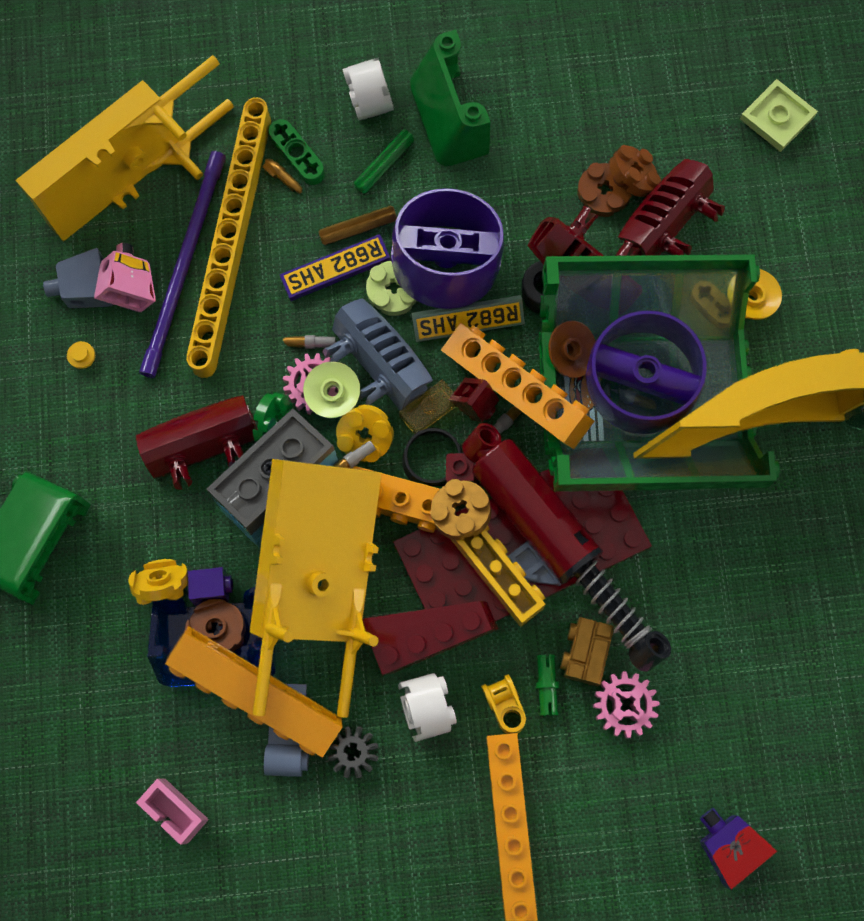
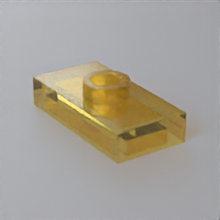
(428, 407)

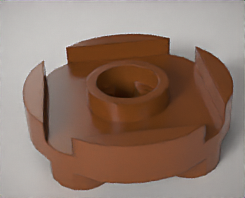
(635, 170)
(591, 196)
(225, 615)

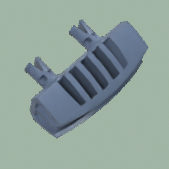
(380, 352)

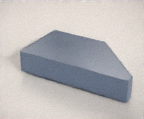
(534, 567)

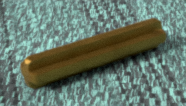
(357, 225)

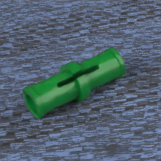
(547, 685)

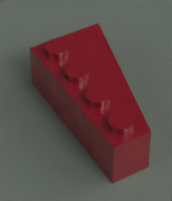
(426, 633)

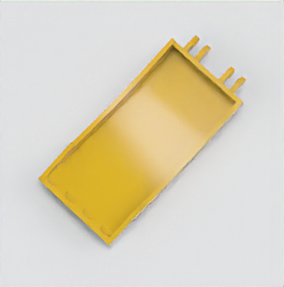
(796, 391)

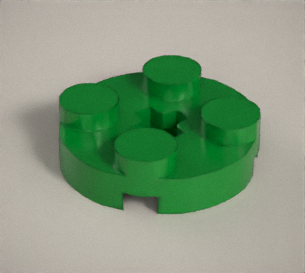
(270, 411)

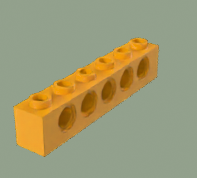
(574, 420)
(511, 828)

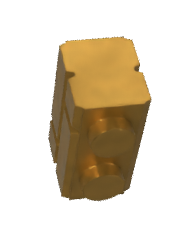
(587, 652)

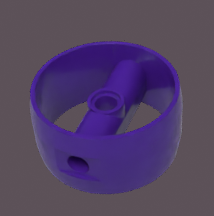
(475, 244)
(666, 380)

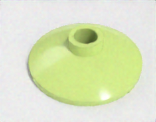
(328, 376)

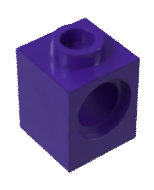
(209, 585)

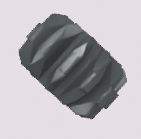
(361, 746)

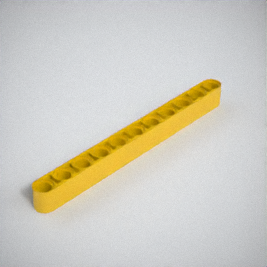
(229, 247)

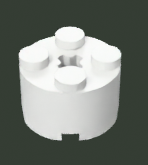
(368, 89)
(426, 706)

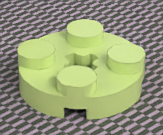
(383, 299)

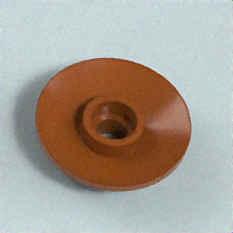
(579, 343)

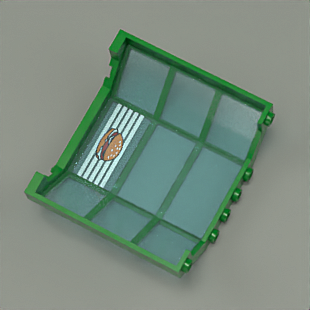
(701, 292)

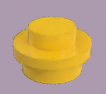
(81, 355)

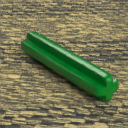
(383, 161)

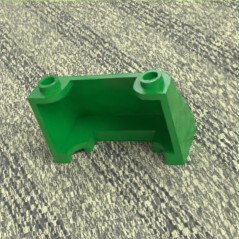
(453, 129)
(30, 529)

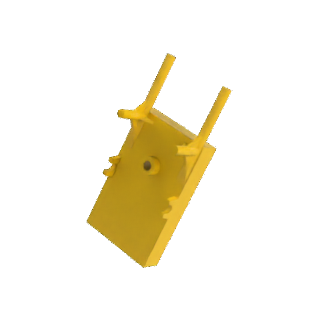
(114, 154)
(315, 530)

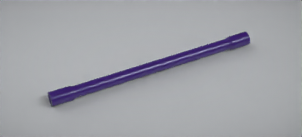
(154, 352)

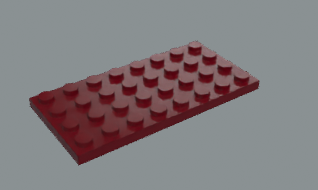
(447, 578)

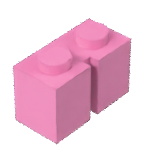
(166, 801)

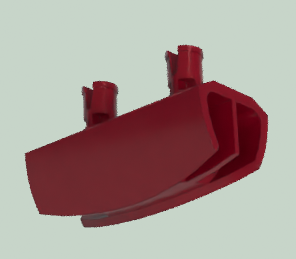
(670, 208)
(558, 239)
(197, 437)

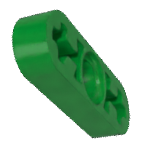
(297, 163)

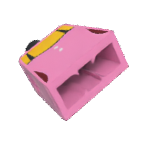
(125, 280)

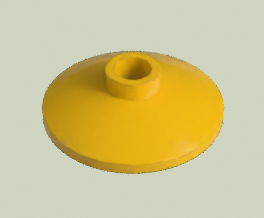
(767, 297)

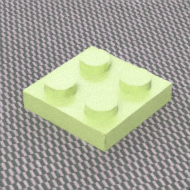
(778, 115)

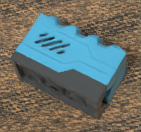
(244, 486)

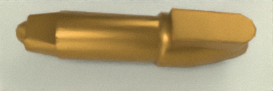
(278, 171)

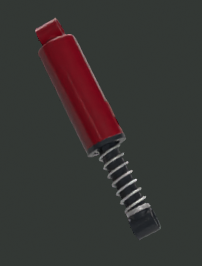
(557, 536)

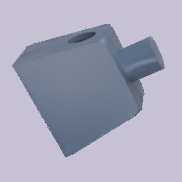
(77, 280)

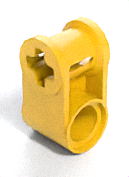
(504, 703)

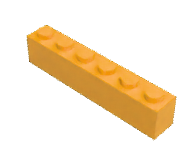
(235, 681)

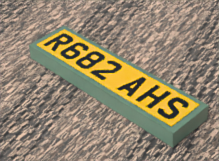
(483, 315)

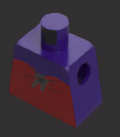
(733, 847)

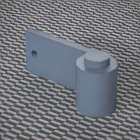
(285, 756)

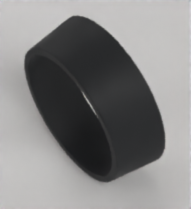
(408, 471)

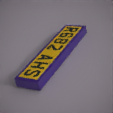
(335, 267)

